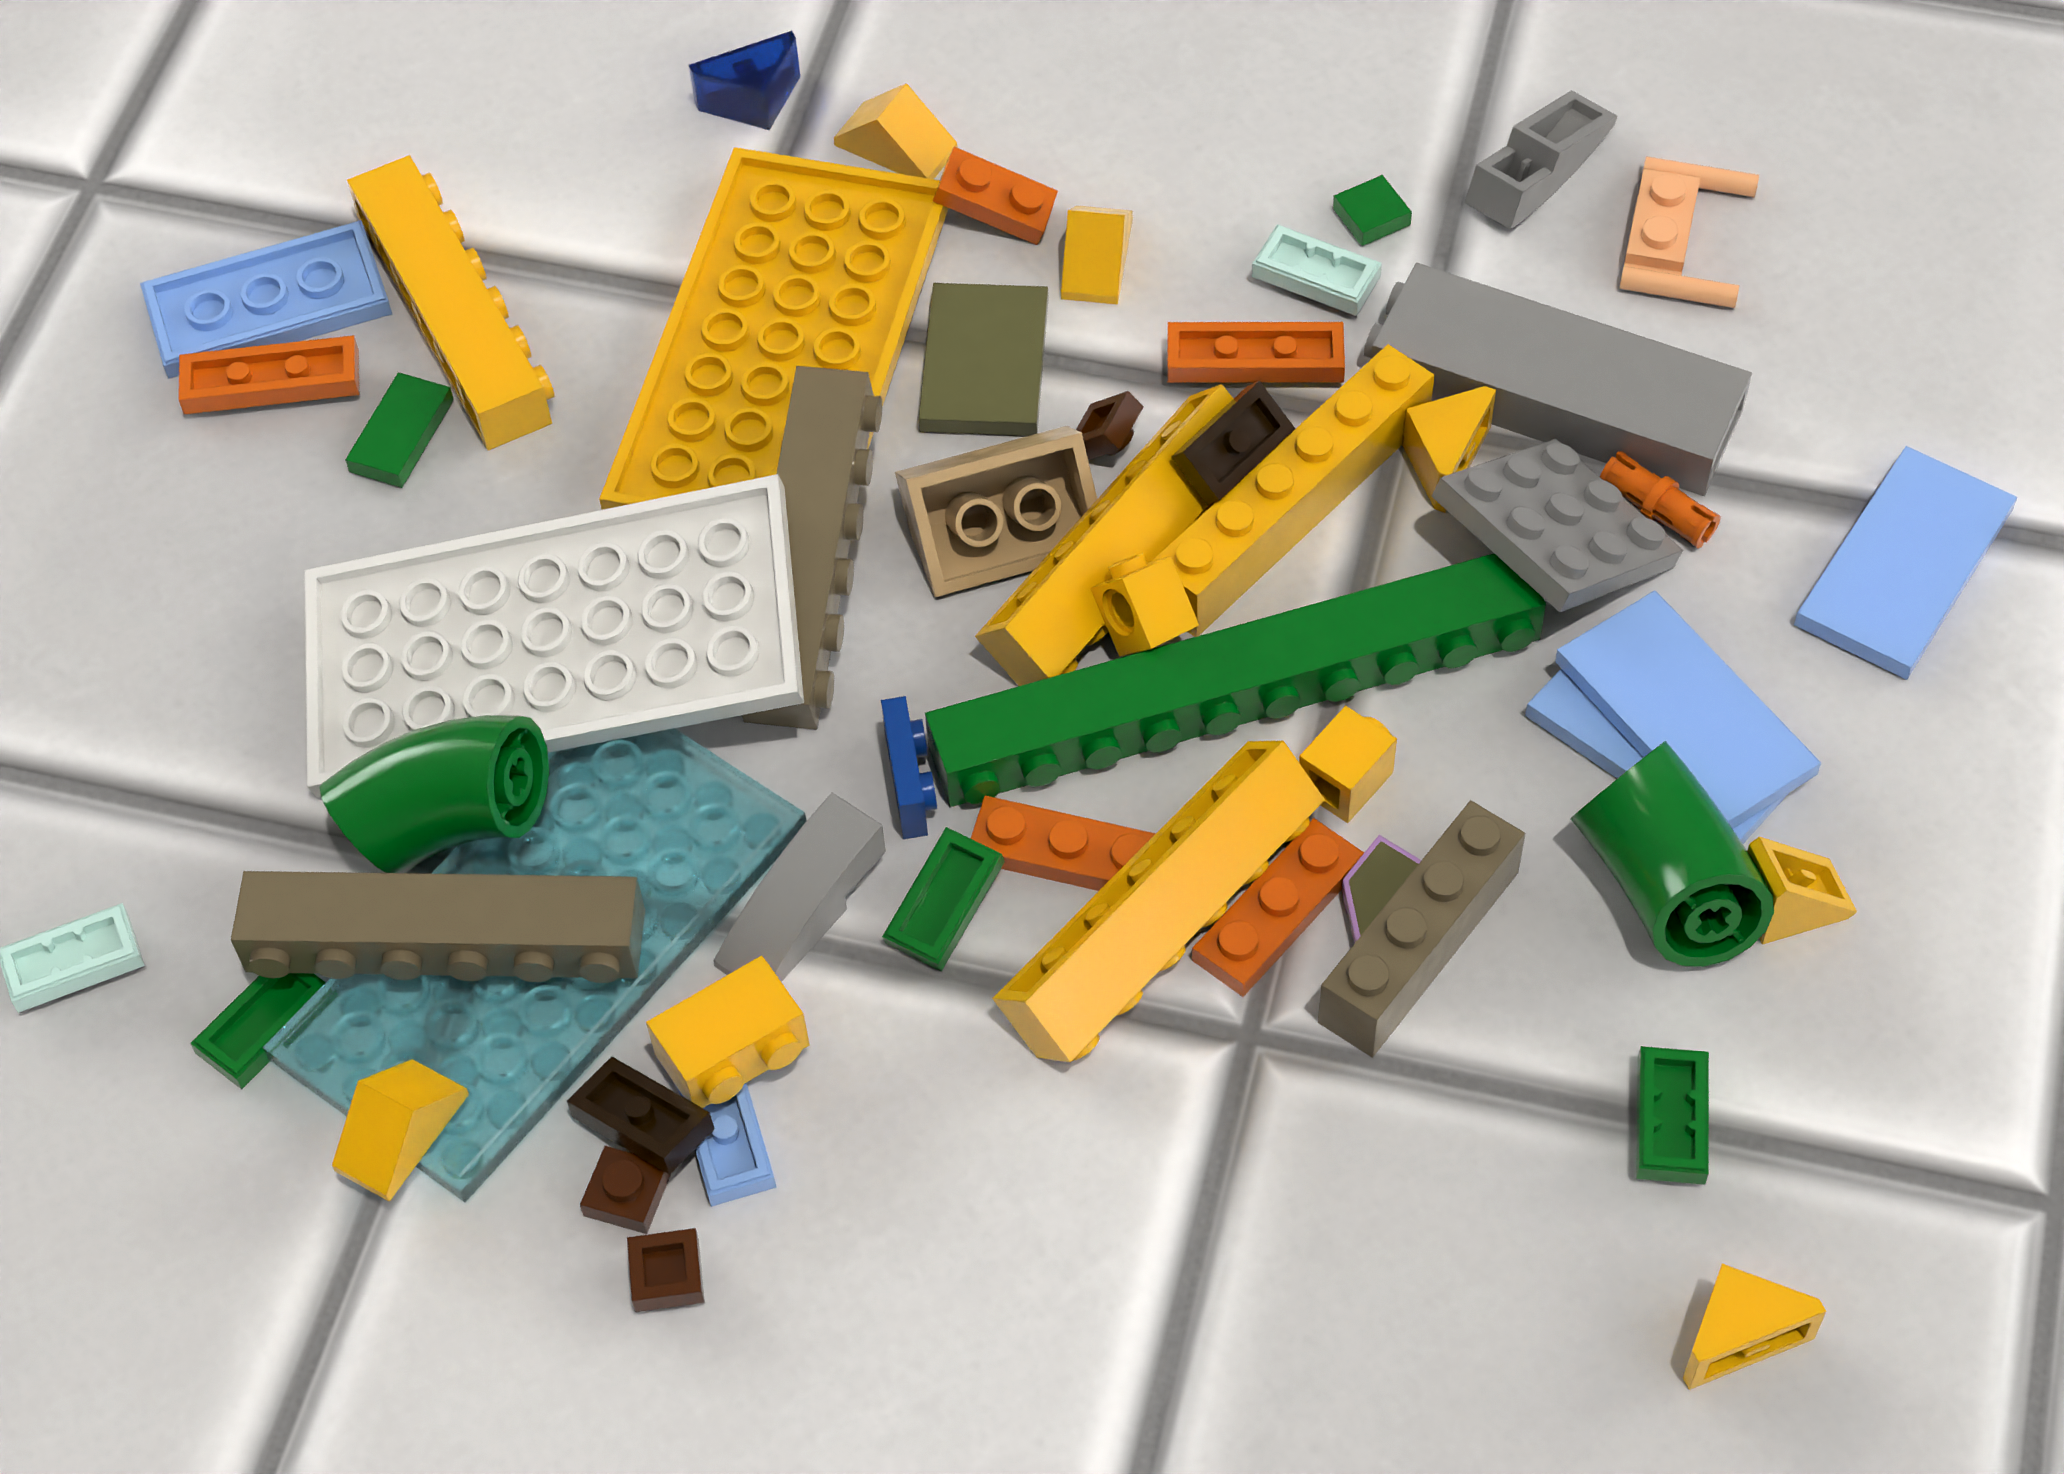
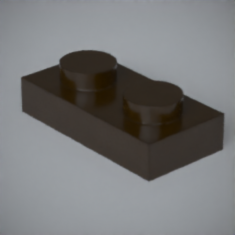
(1233, 443)
(641, 1115)

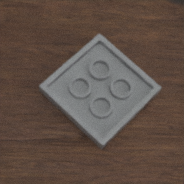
(1557, 524)

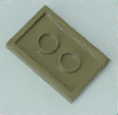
(984, 359)

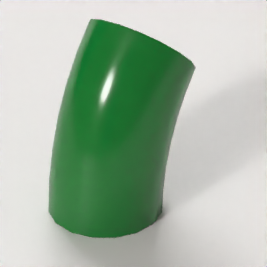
(441, 789)
(1678, 861)

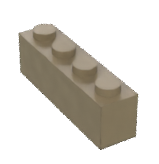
(1420, 928)

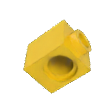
(1144, 604)

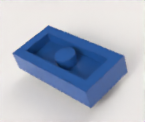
(912, 789)

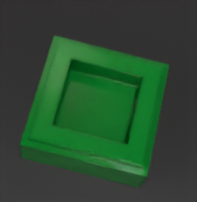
(1372, 210)

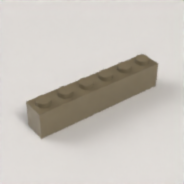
(822, 472)
(439, 925)

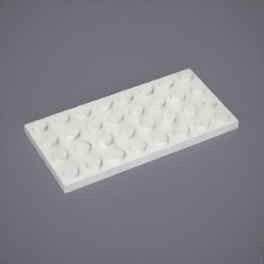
(573, 620)

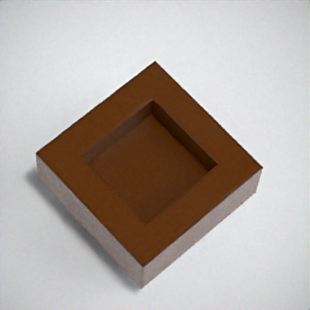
(1109, 424)
(624, 1190)
(665, 1270)

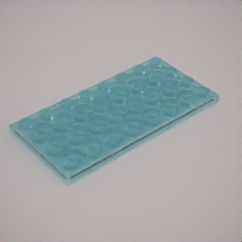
(611, 808)

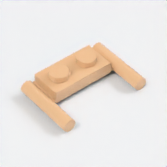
(1663, 229)

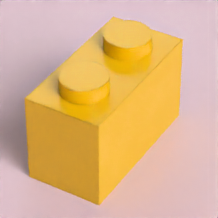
(729, 1034)

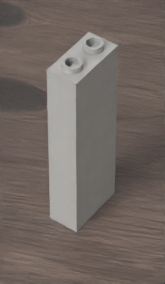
(1567, 375)

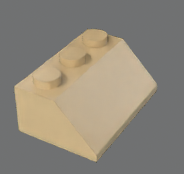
(996, 507)

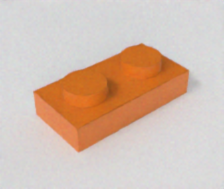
(995, 195)

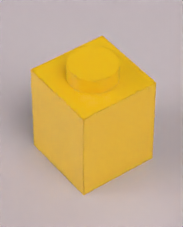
(1349, 761)

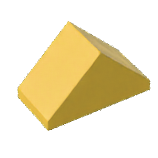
(898, 134)
(1095, 253)
(1447, 435)
(1803, 889)
(394, 1125)
(1749, 1323)

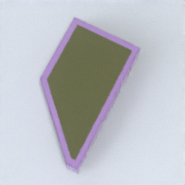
(1374, 882)

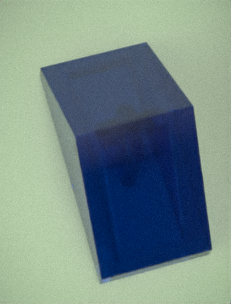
(748, 81)

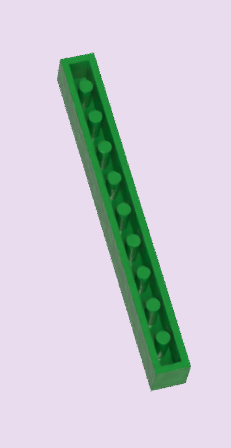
(1231, 678)

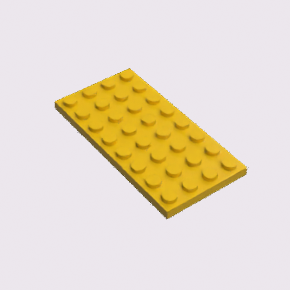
(786, 274)

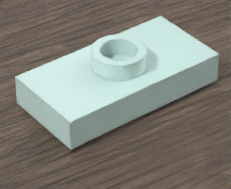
(1316, 270)
(70, 957)

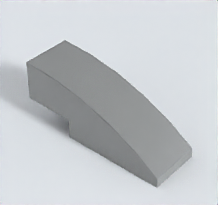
(1538, 158)
(804, 889)

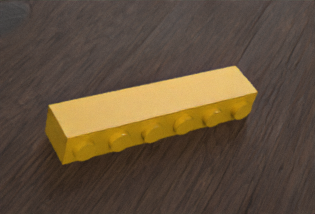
(451, 303)
(1297, 484)
(1139, 513)
(1159, 901)

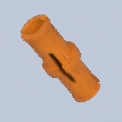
(1661, 499)

